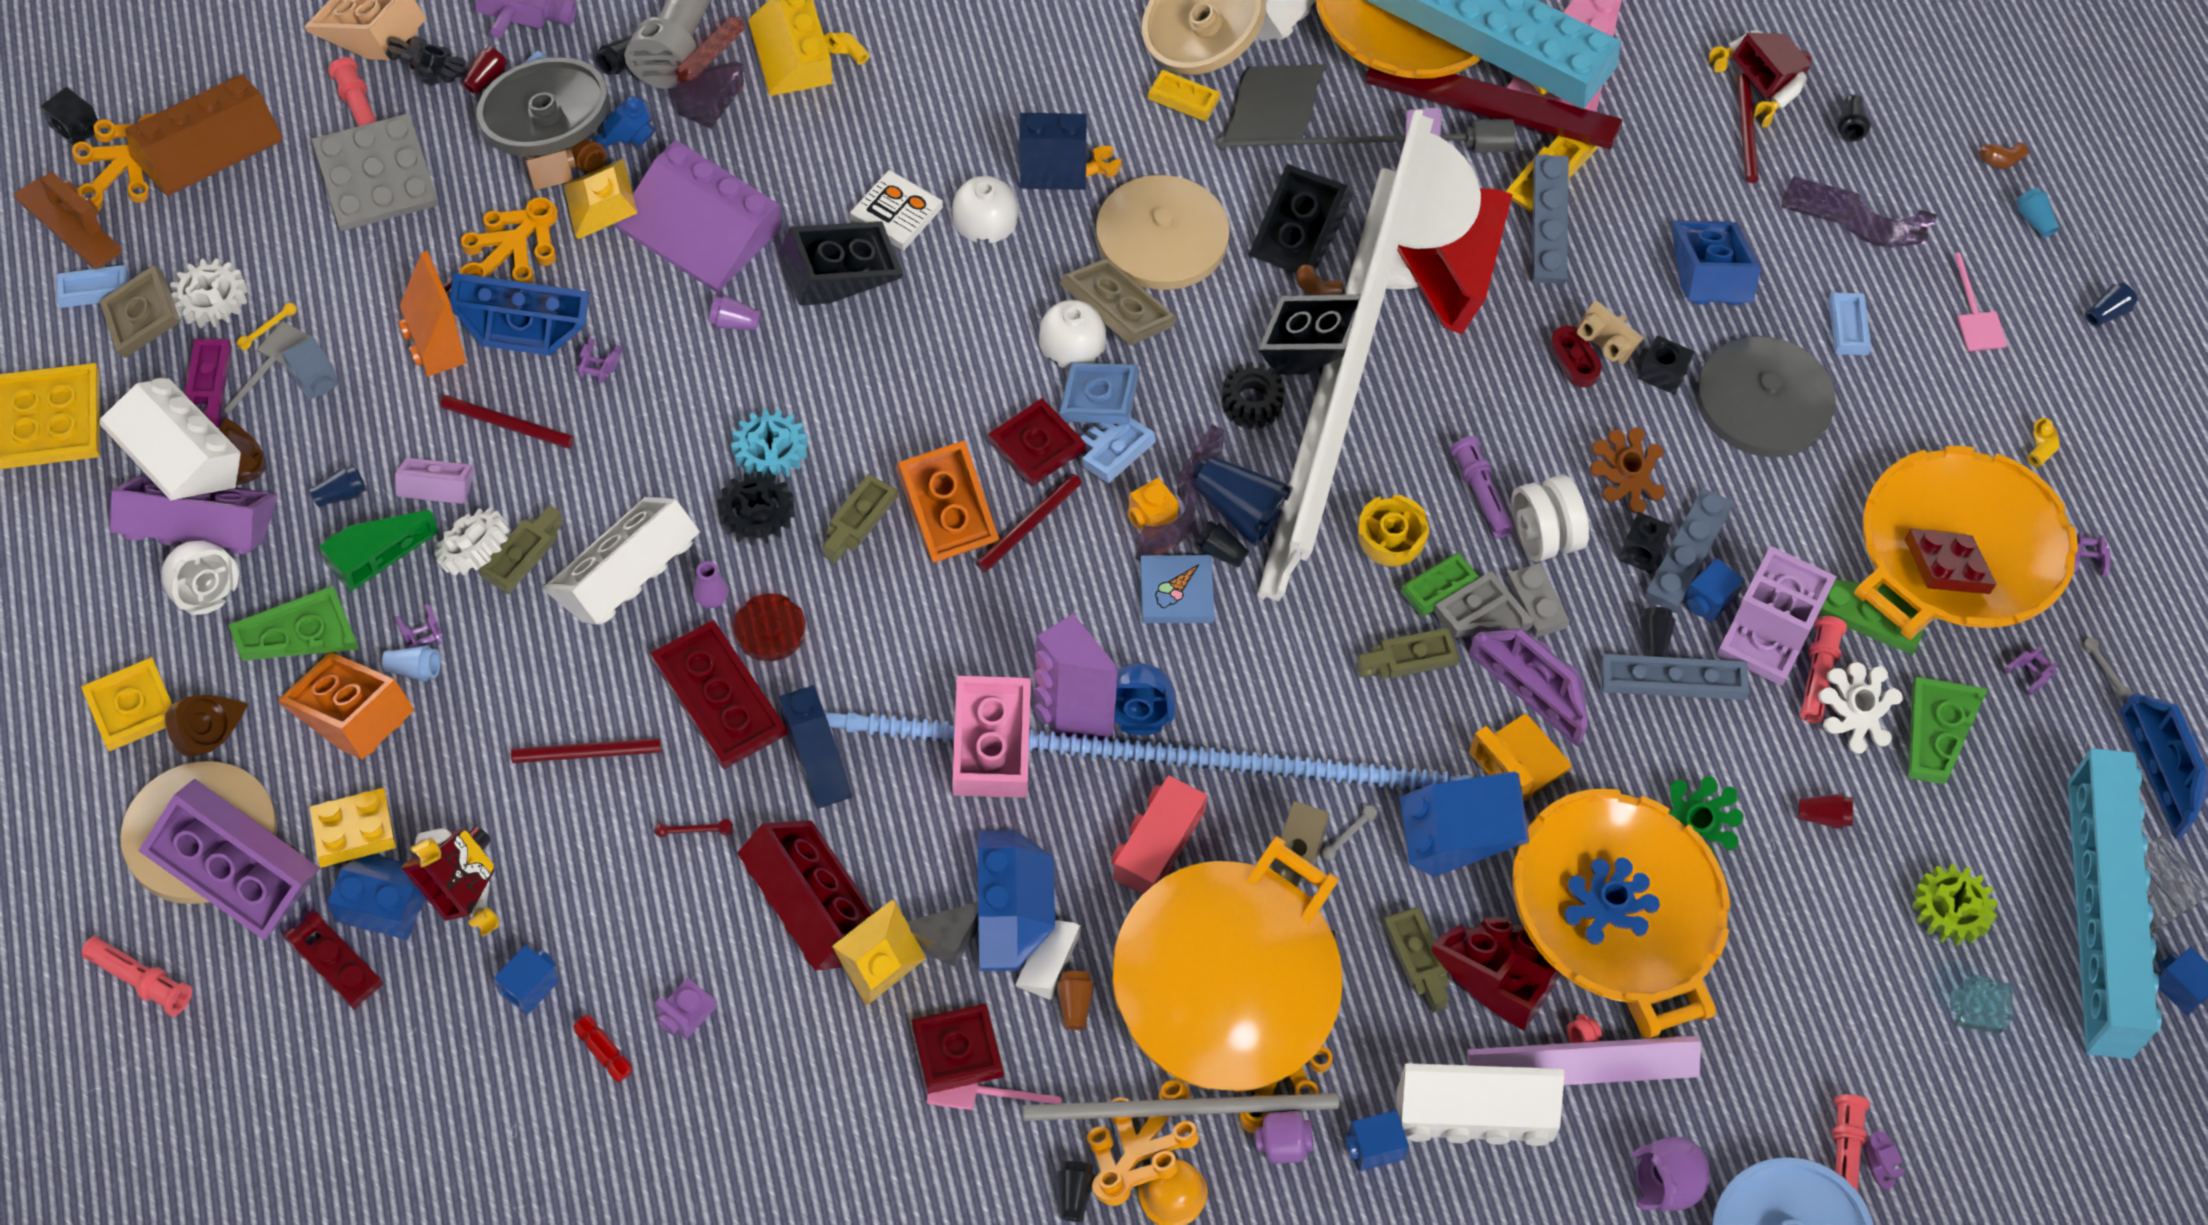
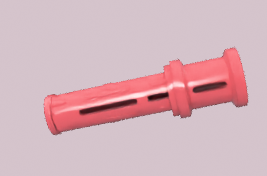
(352, 89)
(1824, 655)
(148, 982)
(1850, 1135)

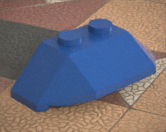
(518, 313)
(2169, 758)
(1013, 898)

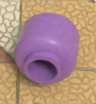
(1285, 1137)

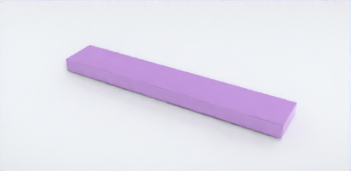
(1602, 1060)

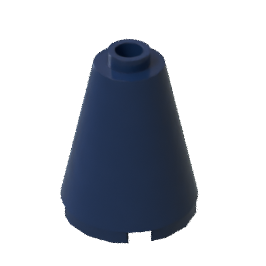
(1241, 496)

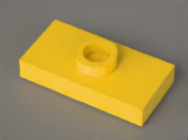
(1184, 95)

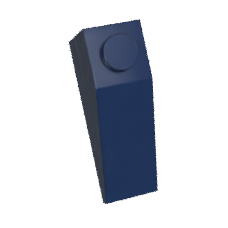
(814, 746)

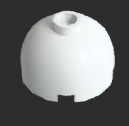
(985, 209)
(1072, 333)
(199, 576)

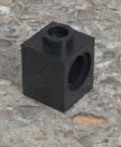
(70, 116)
(1664, 364)
(1644, 542)

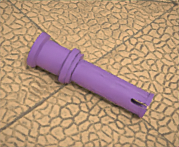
(1477, 474)

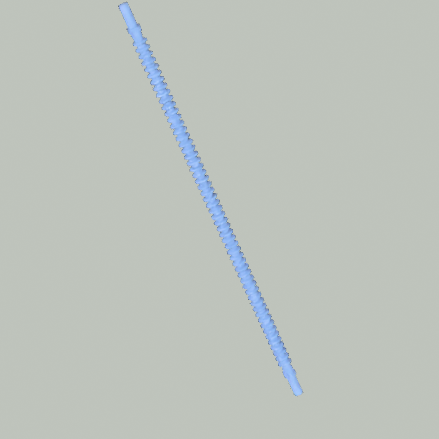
(854, 722)

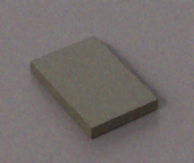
(1119, 301)

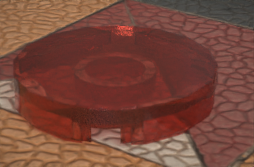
(770, 627)

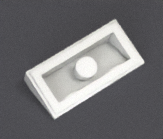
(1049, 960)

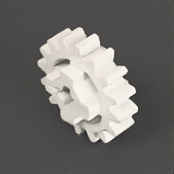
(209, 293)
(472, 541)

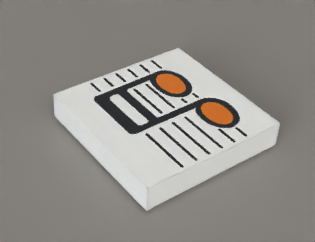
(900, 206)

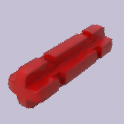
(603, 1048)

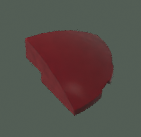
(1498, 968)

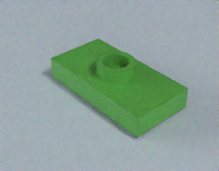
(1438, 583)

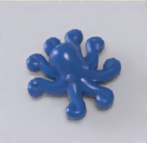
(1611, 900)

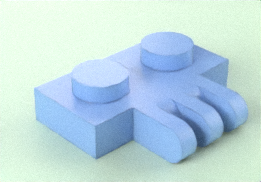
(1115, 448)

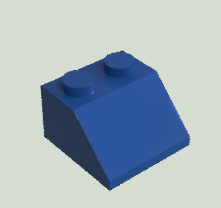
(376, 897)

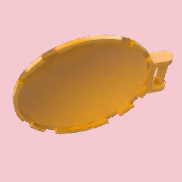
(1389, 41)
(1996, 500)
(1682, 873)
(1230, 972)

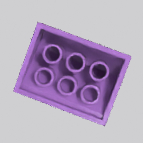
(700, 216)

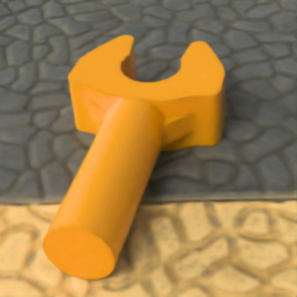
(1100, 167)

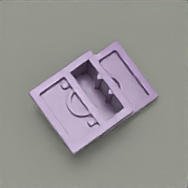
(1776, 615)

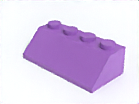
(226, 517)
(1074, 682)
(228, 858)

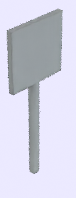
(280, 340)

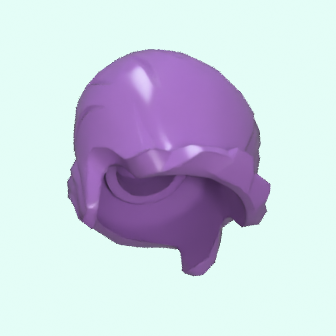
(1671, 1174)

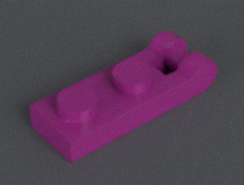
(209, 375)

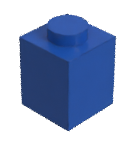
(1713, 590)
(527, 978)
(2185, 980)
(1376, 1141)

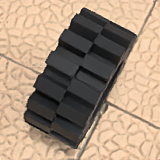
(1253, 379)

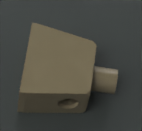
(1304, 836)

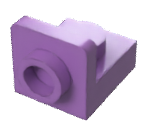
(684, 1009)

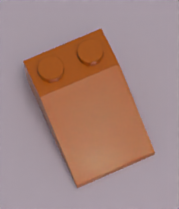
(430, 321)
(947, 501)
(348, 704)

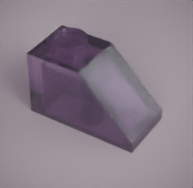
(709, 93)

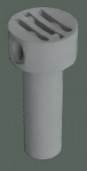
(665, 42)

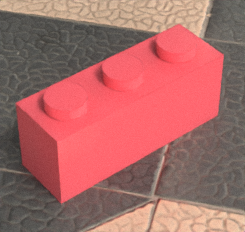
(1158, 834)

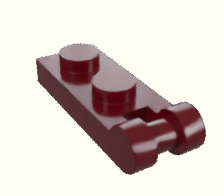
(333, 960)

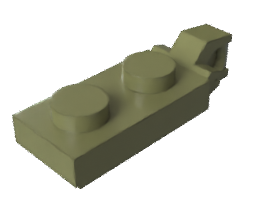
(858, 516)
(522, 550)
(1409, 655)
(1413, 946)

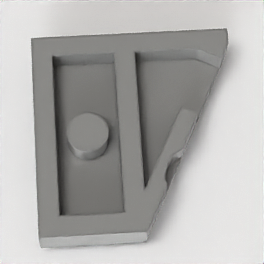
(1482, 608)

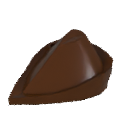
(249, 465)
(202, 723)

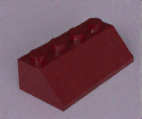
(805, 887)

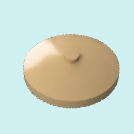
(1200, 34)
(1163, 231)
(225, 780)

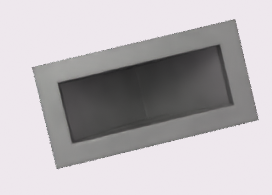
(946, 932)

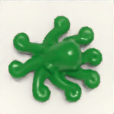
(1707, 817)

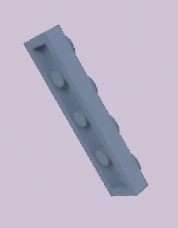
(1550, 219)
(1689, 550)
(1674, 676)

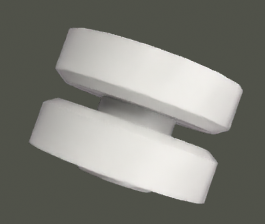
(1550, 518)

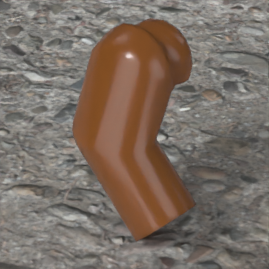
(2003, 157)
(1313, 285)

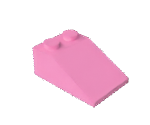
(991, 736)

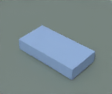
(89, 285)
(1849, 323)

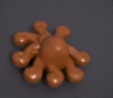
(1627, 468)

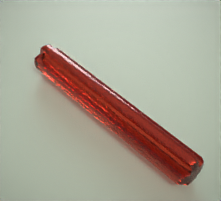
(710, 49)

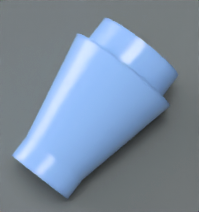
(413, 662)

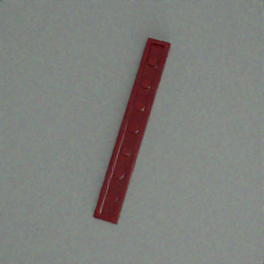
(1507, 103)

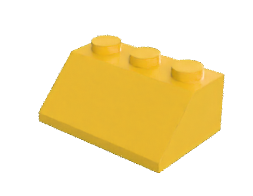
(790, 46)

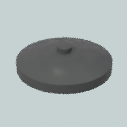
(543, 106)
(1766, 396)

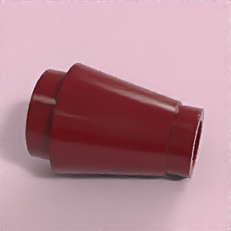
(484, 70)
(1827, 810)

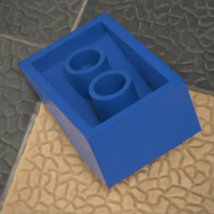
(1714, 262)
(1463, 821)

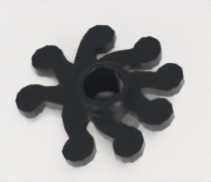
(428, 60)

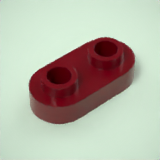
(1578, 358)

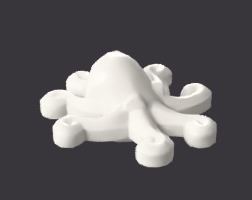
(1859, 705)

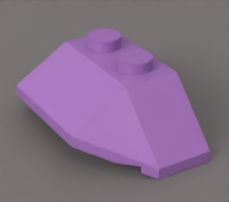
(1536, 678)

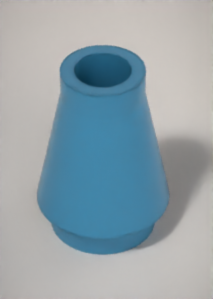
(2037, 210)

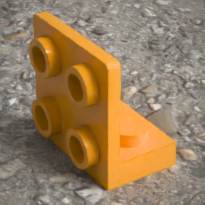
(1520, 749)

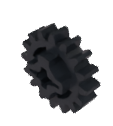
(756, 509)

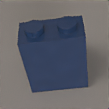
(1053, 151)

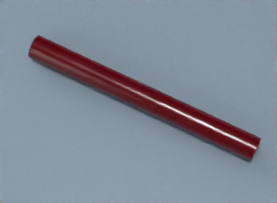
(1747, 129)
(507, 421)
(1028, 523)
(586, 750)

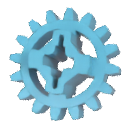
(786, 438)

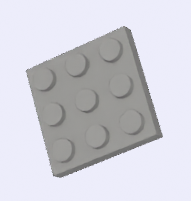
(375, 172)

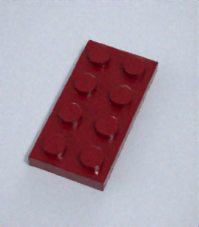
(718, 694)

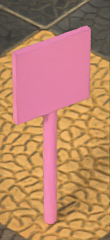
(1978, 329)
(965, 1096)

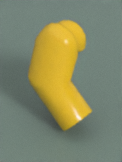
(846, 44)
(2046, 442)

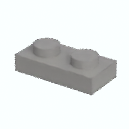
(1537, 597)

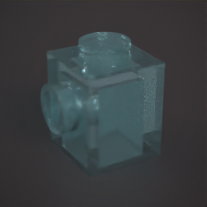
(1982, 1004)

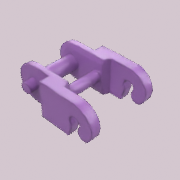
(609, 363)
(2102, 553)
(432, 625)
(2025, 660)
(1882, 1158)

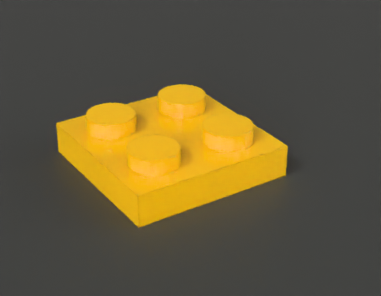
(128, 703)
(352, 827)

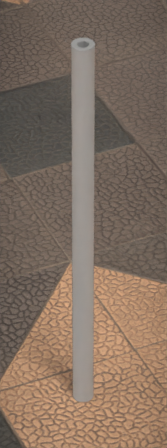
(1180, 1107)

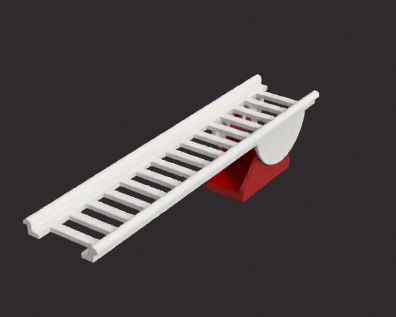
(1423, 231)

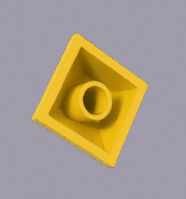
(600, 199)
(879, 952)

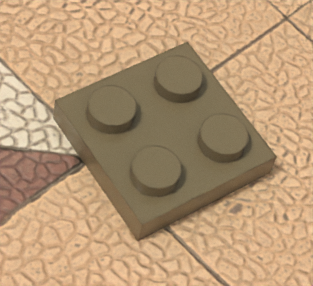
(139, 311)

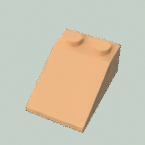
(366, 24)

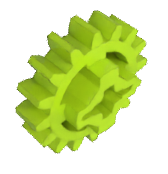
(1972, 904)

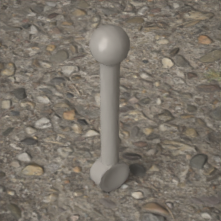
(2090, 646)
(1368, 814)

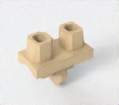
(1609, 333)

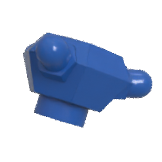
(628, 124)

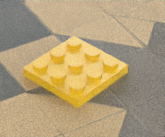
(49, 415)

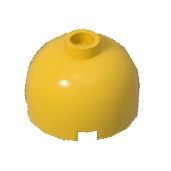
(1392, 530)

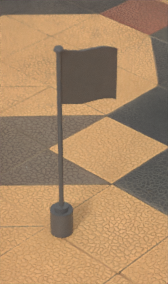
(1279, 102)

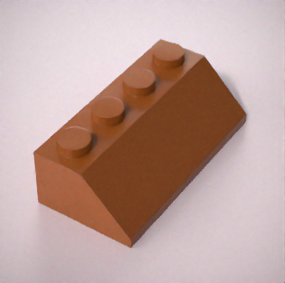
(203, 135)

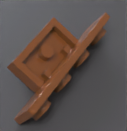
(69, 218)

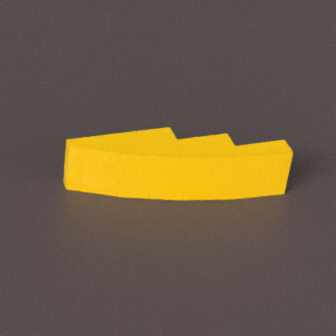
(1576, 151)

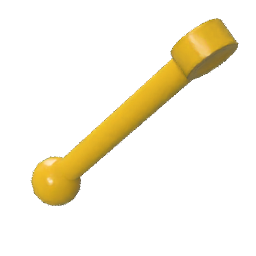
(245, 342)

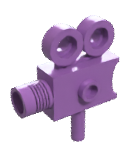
(526, 12)

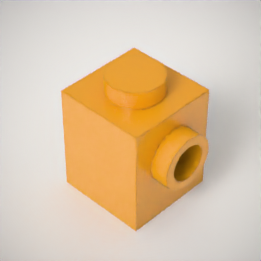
(1152, 505)

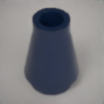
(2114, 303)
(338, 487)

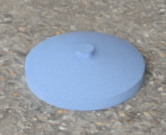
(1790, 1194)

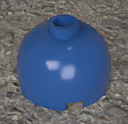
(1143, 699)

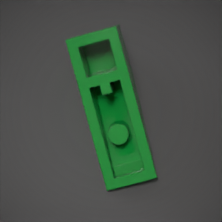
(372, 546)

